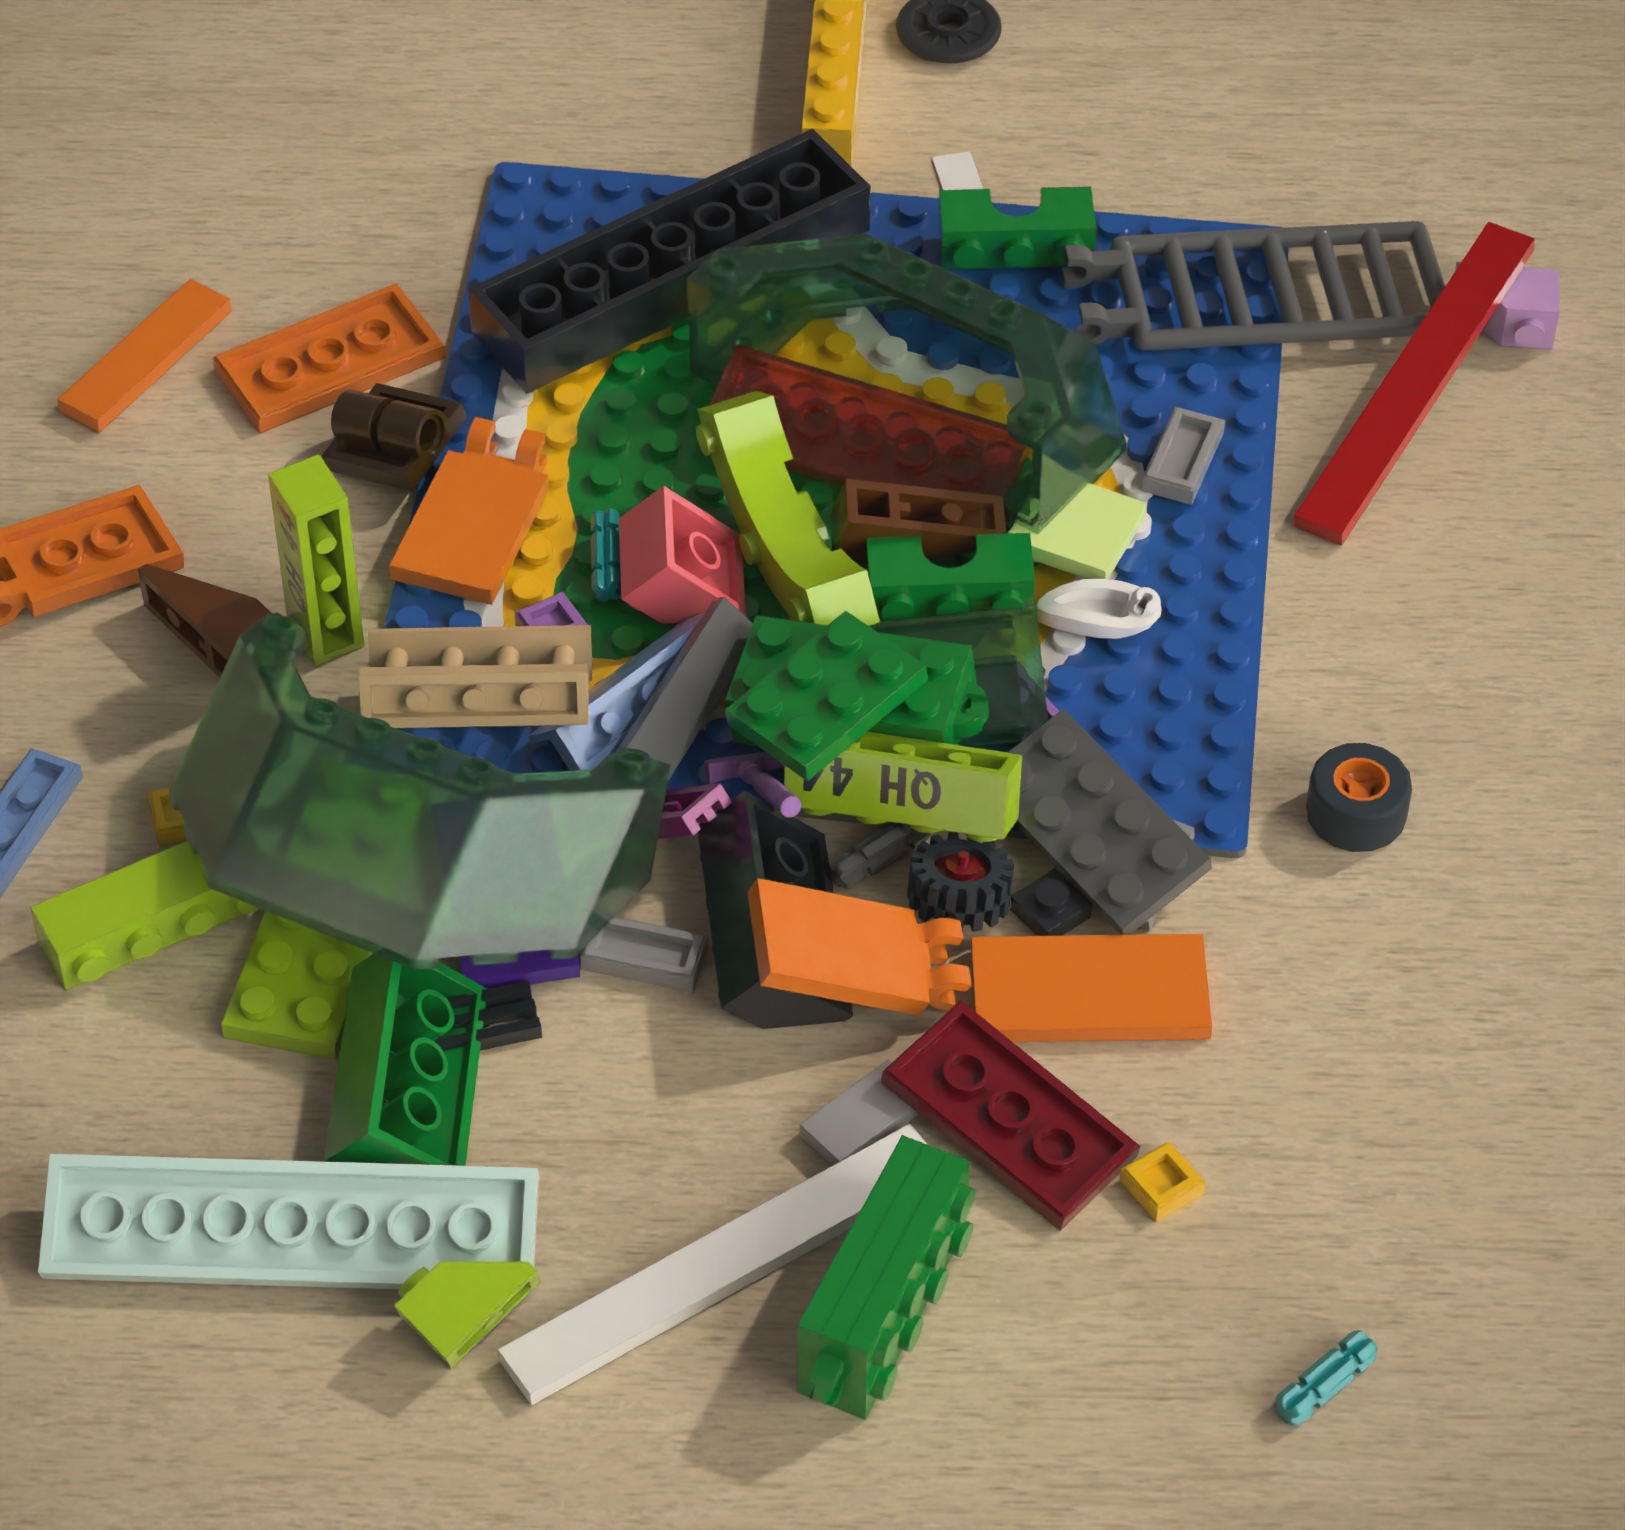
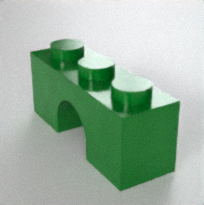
(982, 237)
(913, 587)

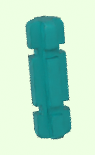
(605, 555)
(1325, 1377)

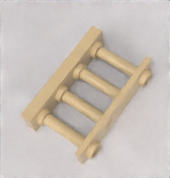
(478, 676)

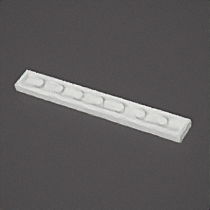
(696, 1275)

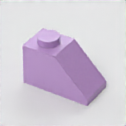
(1528, 311)

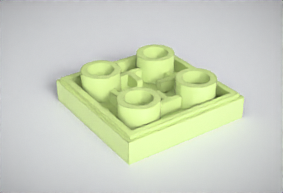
(1088, 533)

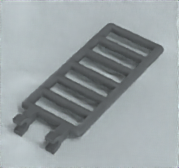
(1135, 322)

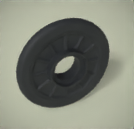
(920, 32)

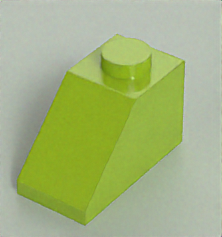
(462, 1302)

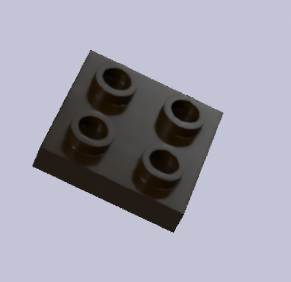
(390, 434)

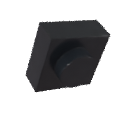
(1051, 905)

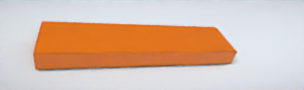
(144, 355)

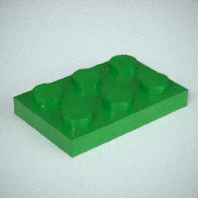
(826, 695)

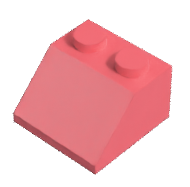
(678, 559)

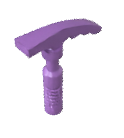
(750, 770)

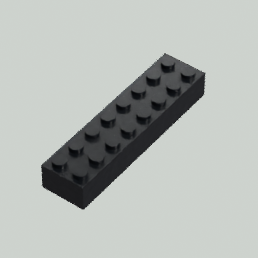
(635, 270)

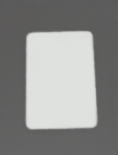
(957, 171)

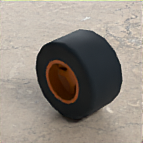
(1358, 797)

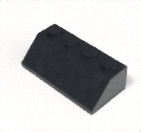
(735, 849)

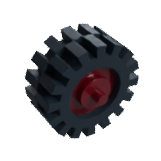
(960, 881)

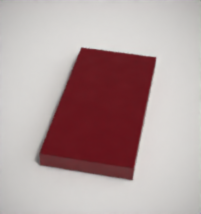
(1010, 1114)

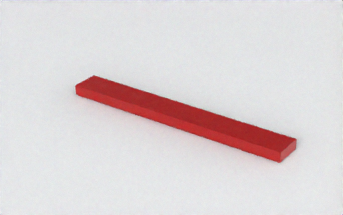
(1414, 383)

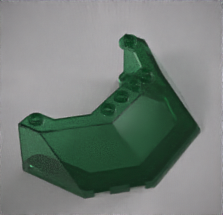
(774, 290)
(395, 833)

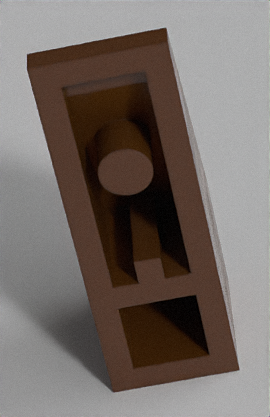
(940, 516)
(200, 613)

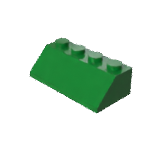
(394, 1085)

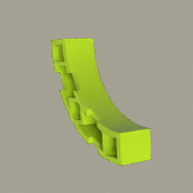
(775, 522)

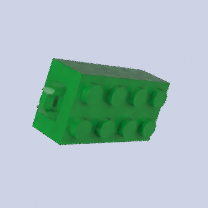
(939, 711)
(884, 1278)

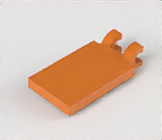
(474, 517)
(82, 553)
(853, 949)

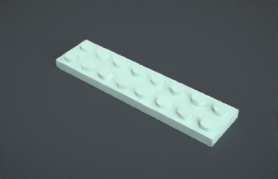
(278, 1220)

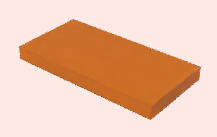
(326, 355)
(1093, 987)

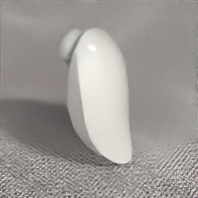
(1100, 608)

